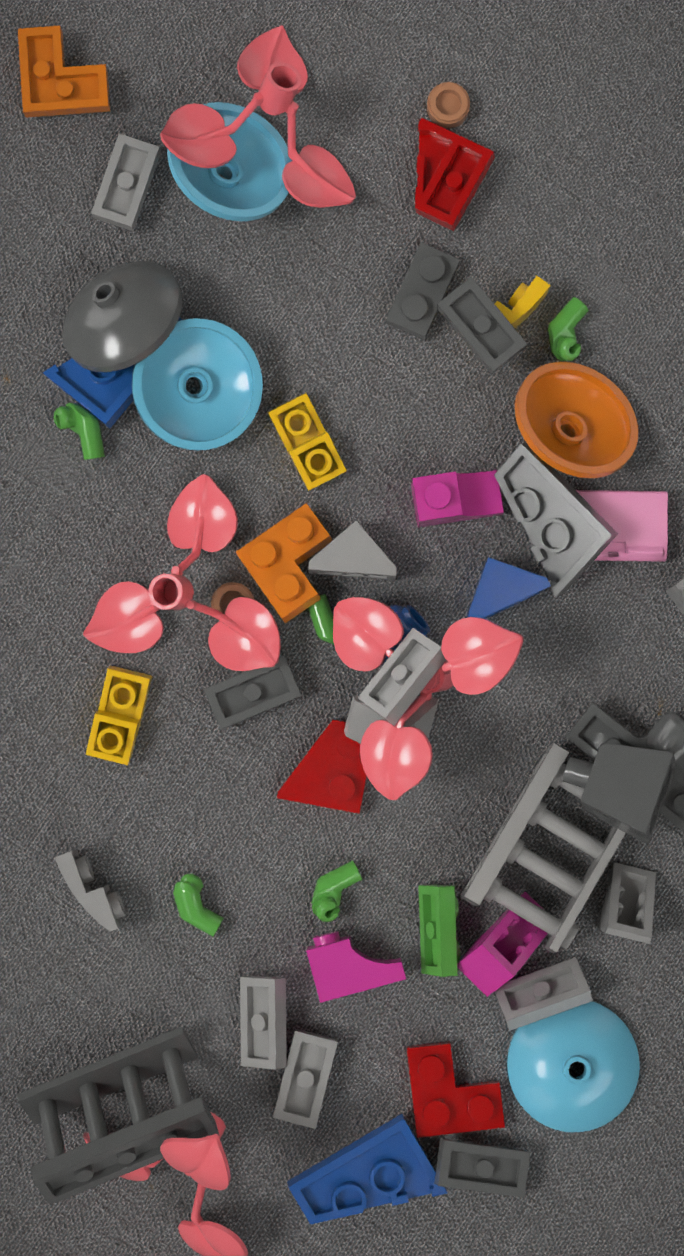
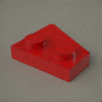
(447, 173)
(329, 773)

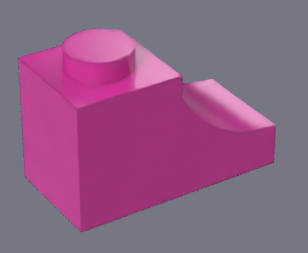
(455, 497)
(501, 950)
(344, 970)

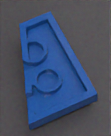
(100, 393)
(368, 1173)

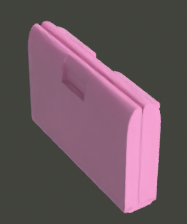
(639, 521)

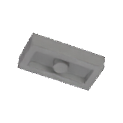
(126, 182)
(403, 676)
(543, 993)
(263, 1022)
(305, 1078)

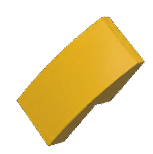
(524, 301)
(307, 441)
(118, 715)

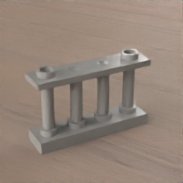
(510, 848)

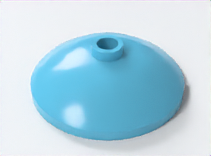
(252, 176)
(227, 379)
(541, 1062)

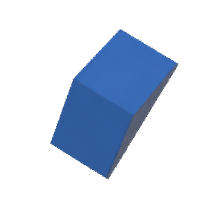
(503, 587)

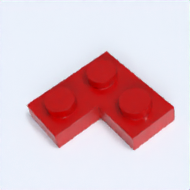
(446, 1107)

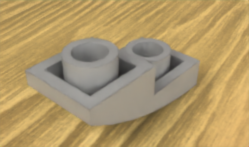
(100, 903)

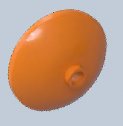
(576, 420)

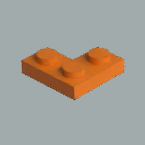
(50, 86)
(275, 560)

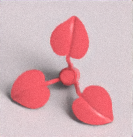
(278, 72)
(126, 614)
(476, 661)
(208, 1166)

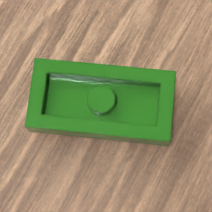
(438, 930)

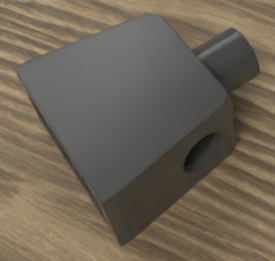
(624, 786)

